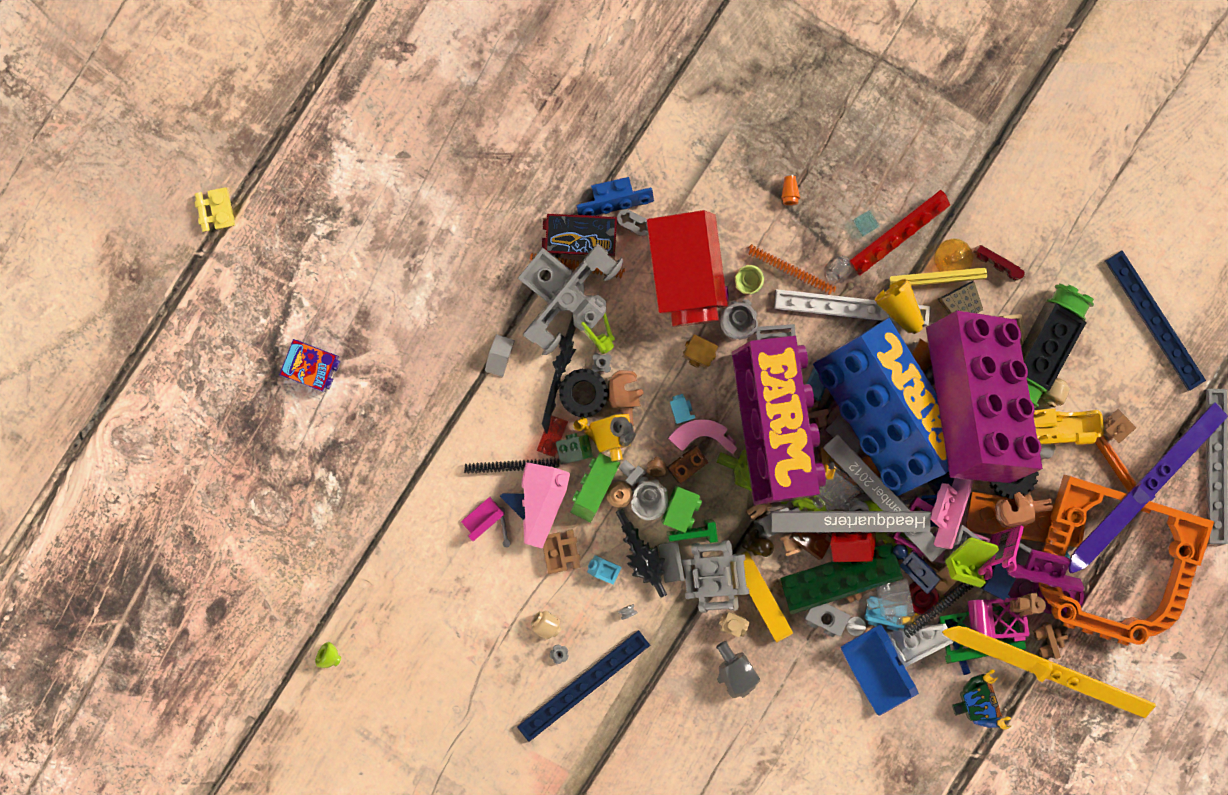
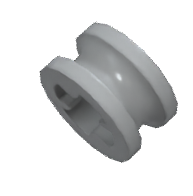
(627, 611)

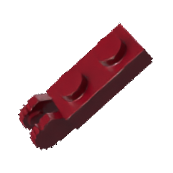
(1000, 263)

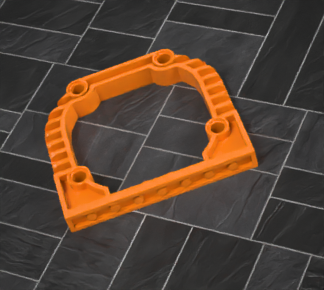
(1187, 531)

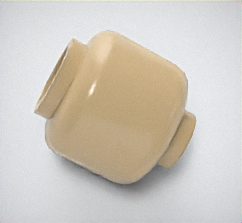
(1057, 393)
(546, 624)

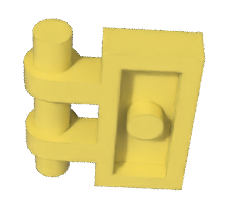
(221, 209)

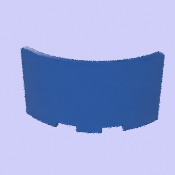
(878, 671)

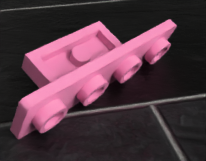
(949, 511)

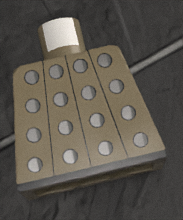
(962, 299)

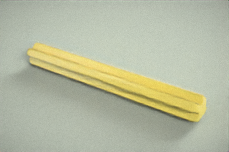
(943, 277)

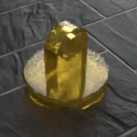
(953, 255)

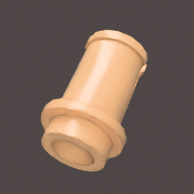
(760, 510)

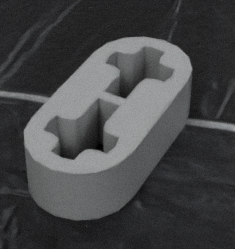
(632, 227)

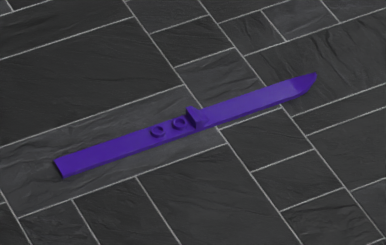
(1147, 488)

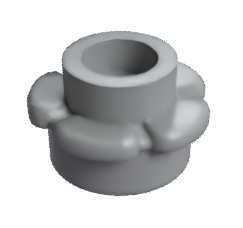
(564, 654)

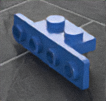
(614, 196)

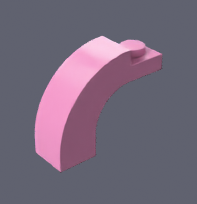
(691, 430)

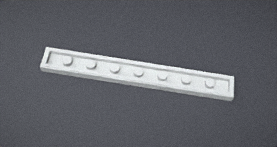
(835, 306)

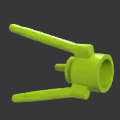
(602, 342)

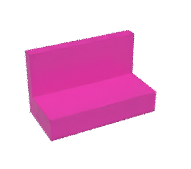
(482, 518)

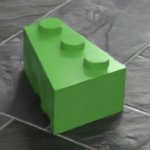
(594, 487)

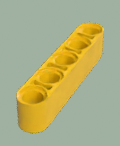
(765, 601)

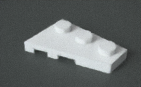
(921, 644)

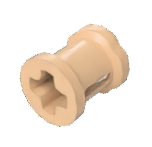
(790, 546)

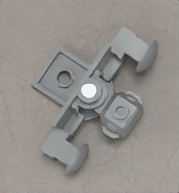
(566, 292)

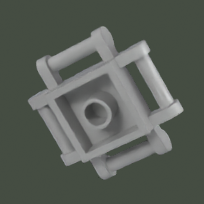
(715, 576)

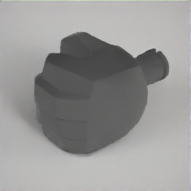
(736, 672)

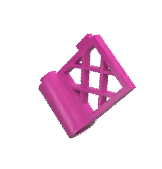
(982, 619)

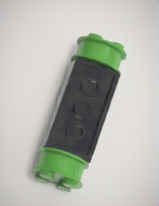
(1053, 338)

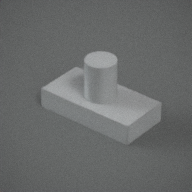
(633, 474)

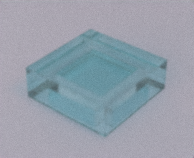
(866, 223)

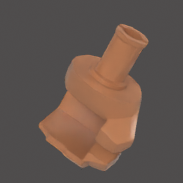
(619, 396)
(1025, 510)

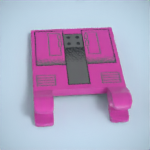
(1008, 544)

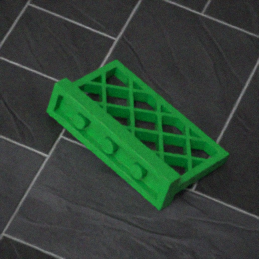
(708, 531)
(969, 653)

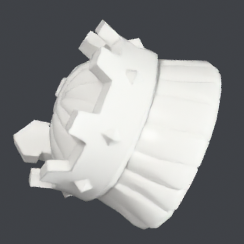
(649, 499)

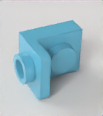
(603, 569)

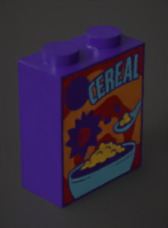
(310, 365)

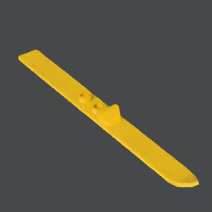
(1049, 670)

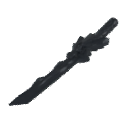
(562, 360)

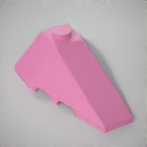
(543, 495)

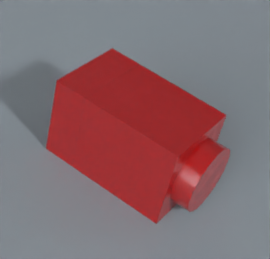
(687, 267)

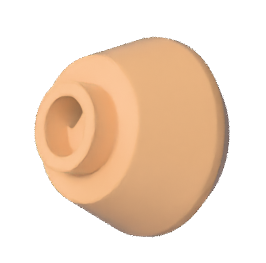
(615, 489)

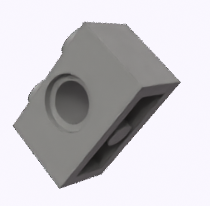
(835, 626)

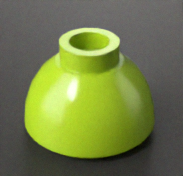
(327, 656)

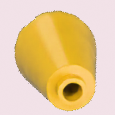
(901, 306)

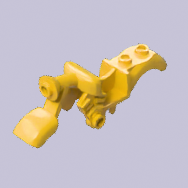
(1068, 427)

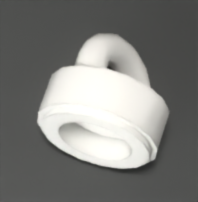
(856, 626)

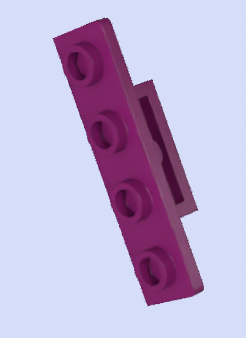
(1049, 570)

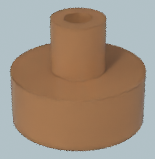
(656, 467)

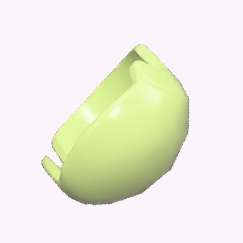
(749, 279)

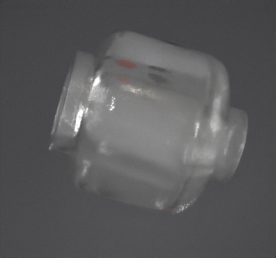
(838, 269)

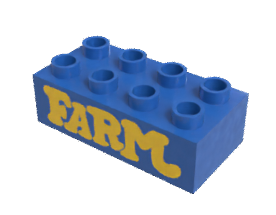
(888, 406)

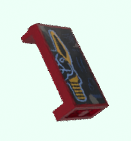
(579, 234)

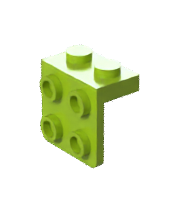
(968, 558)

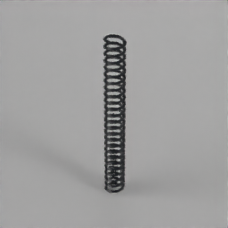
(503, 467)
(938, 608)

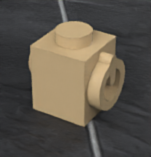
(733, 624)

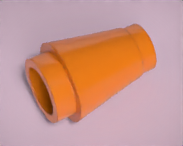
(790, 191)

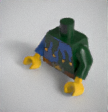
(980, 702)

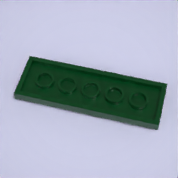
(840, 580)

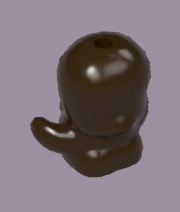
(757, 545)

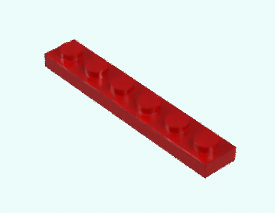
(900, 232)

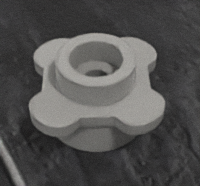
(597, 359)

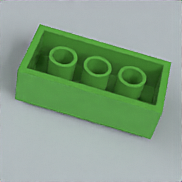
(681, 508)

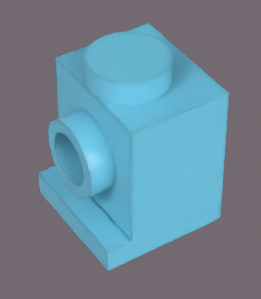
(681, 409)

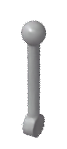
(506, 543)

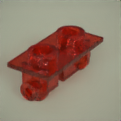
(555, 433)

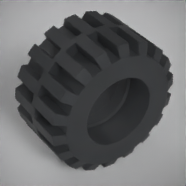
(568, 384)

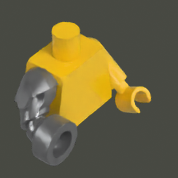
(609, 433)

